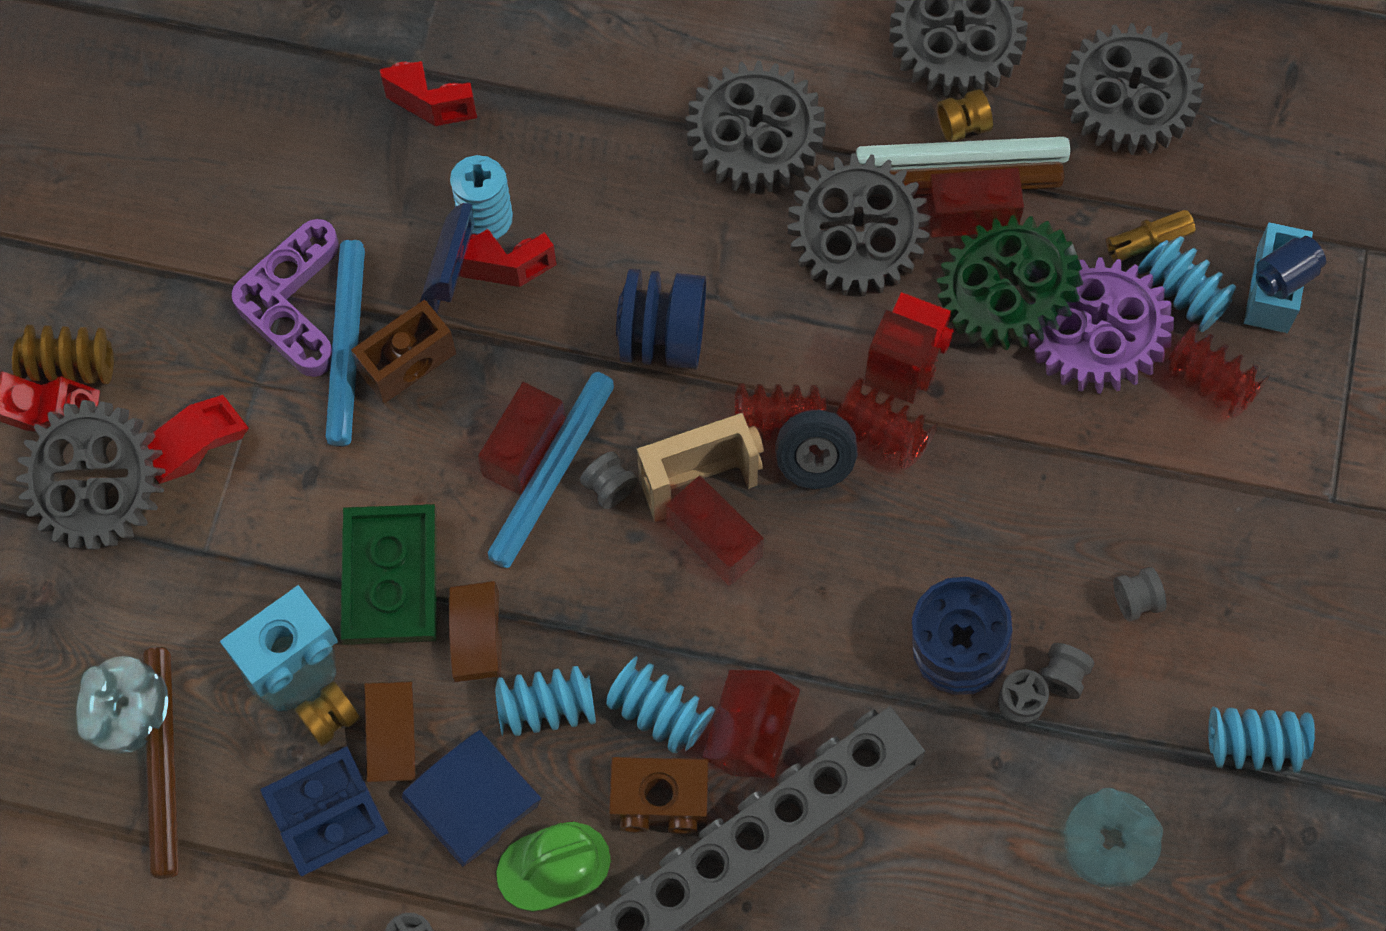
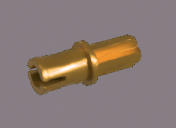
(1150, 235)

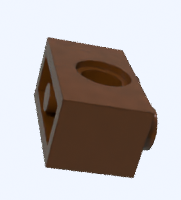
(404, 351)
(636, 777)

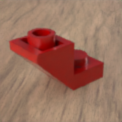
(407, 87)
(489, 262)
(28, 403)
(193, 433)

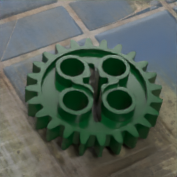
(1038, 256)

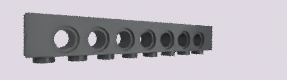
(880, 732)

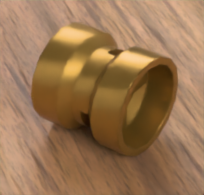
(965, 115)
(316, 717)

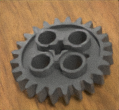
(958, 33)
(1132, 88)
(766, 96)
(854, 186)
(91, 517)

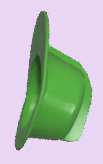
(553, 866)

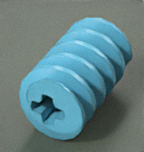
(484, 185)
(1188, 282)
(544, 701)
(658, 707)
(1261, 737)

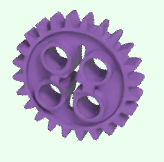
(1101, 327)

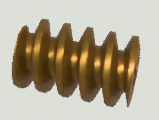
(63, 356)

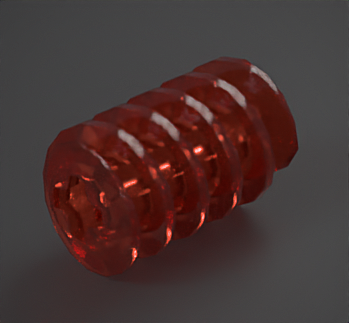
(1215, 372)
(777, 409)
(885, 426)

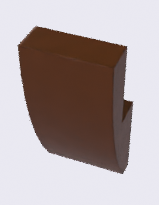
(474, 631)
(389, 731)

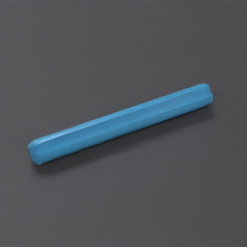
(344, 339)
(550, 470)

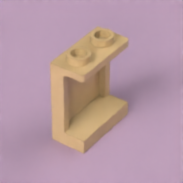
(696, 453)

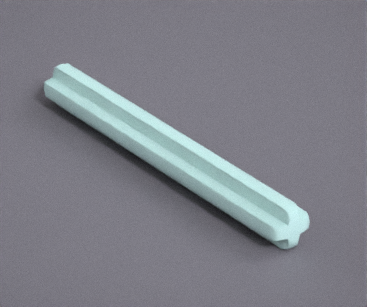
(968, 153)

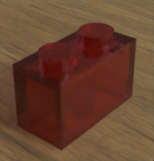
(973, 198)
(902, 357)
(521, 438)
(714, 530)
(751, 723)

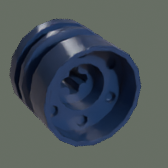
(662, 319)
(966, 611)

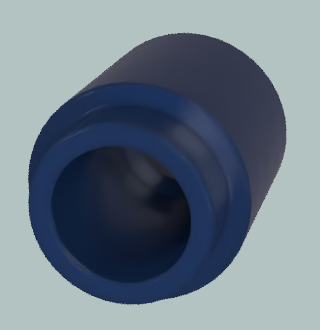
(1290, 267)

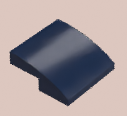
(449, 256)
(471, 798)
(324, 811)

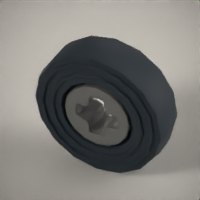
(830, 434)

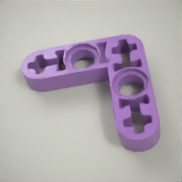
(276, 291)

